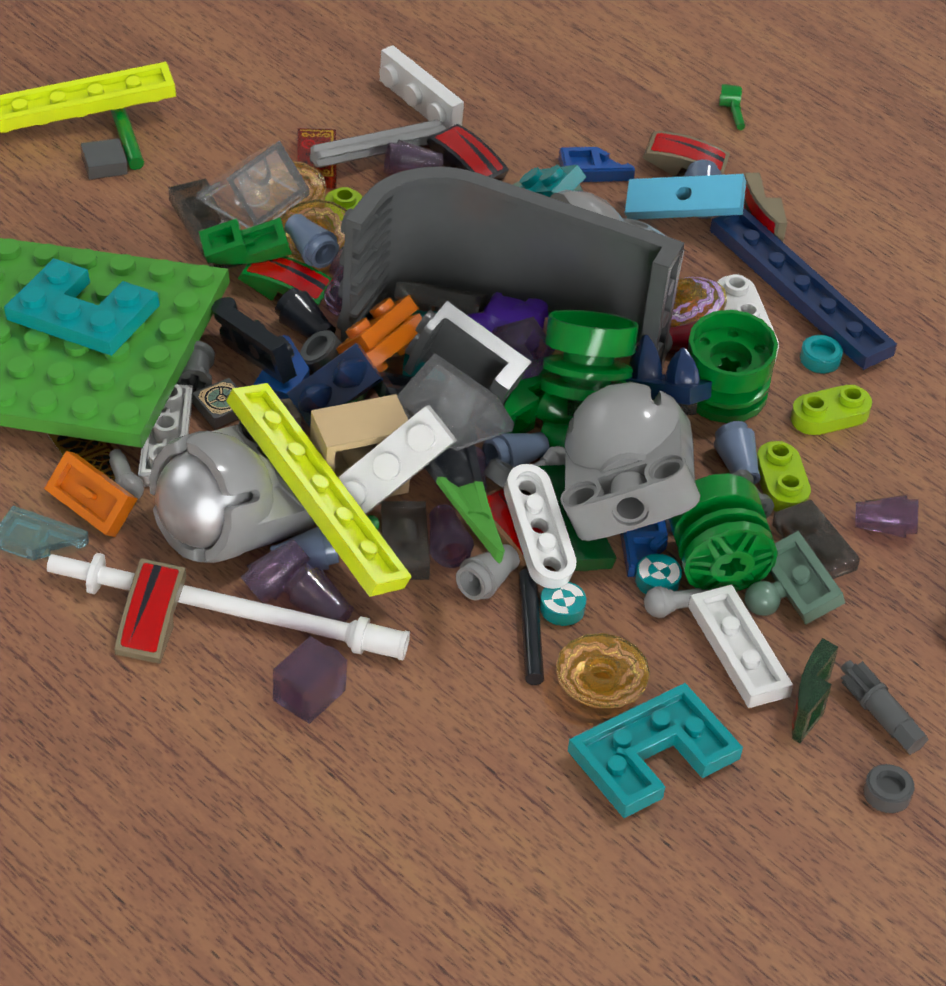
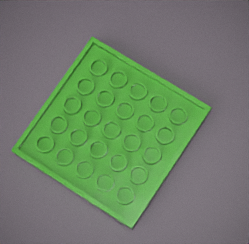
(84, 392)

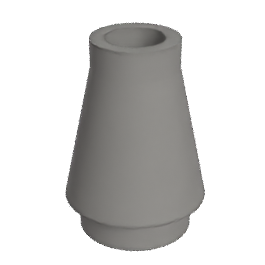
(483, 575)

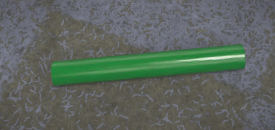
(127, 138)

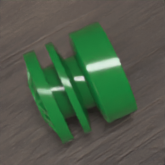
(589, 348)
(739, 359)
(725, 535)

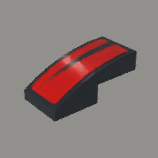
(467, 152)

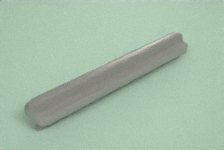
(372, 143)

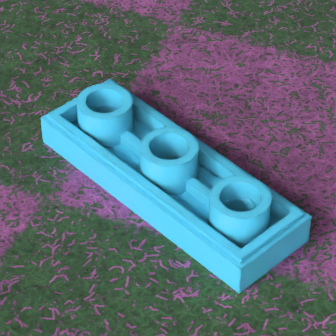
(685, 196)

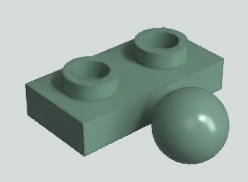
(800, 579)

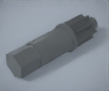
(883, 706)

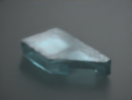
(37, 535)

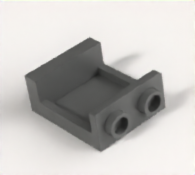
(469, 349)

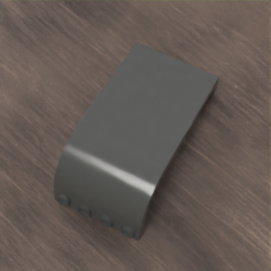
(501, 238)

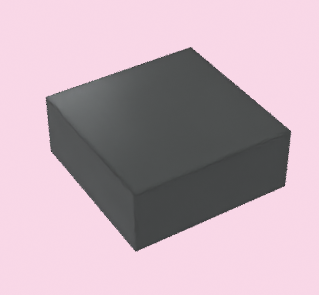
(104, 158)

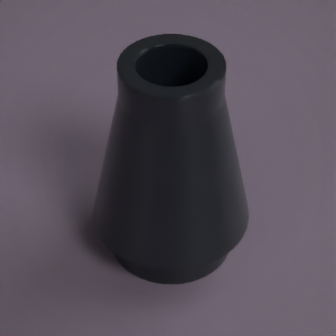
(301, 313)

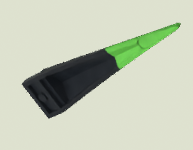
(458, 478)

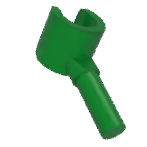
(731, 97)

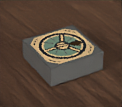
(213, 405)

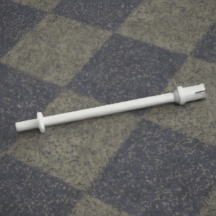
(357, 634)

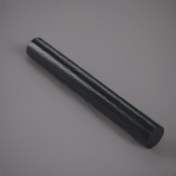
(531, 629)

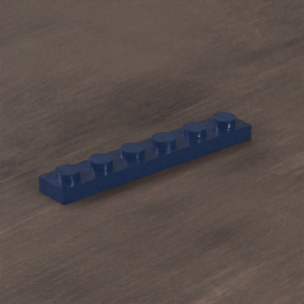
(804, 288)

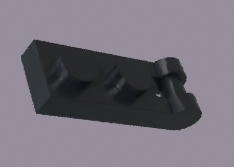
(254, 341)

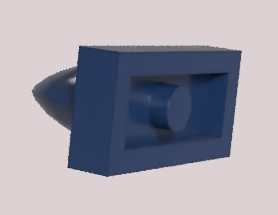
(681, 376)
(336, 382)

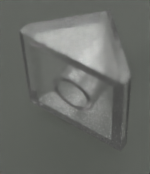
(257, 187)
(458, 400)

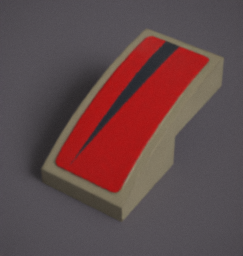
(674, 151)
(766, 210)
(150, 611)

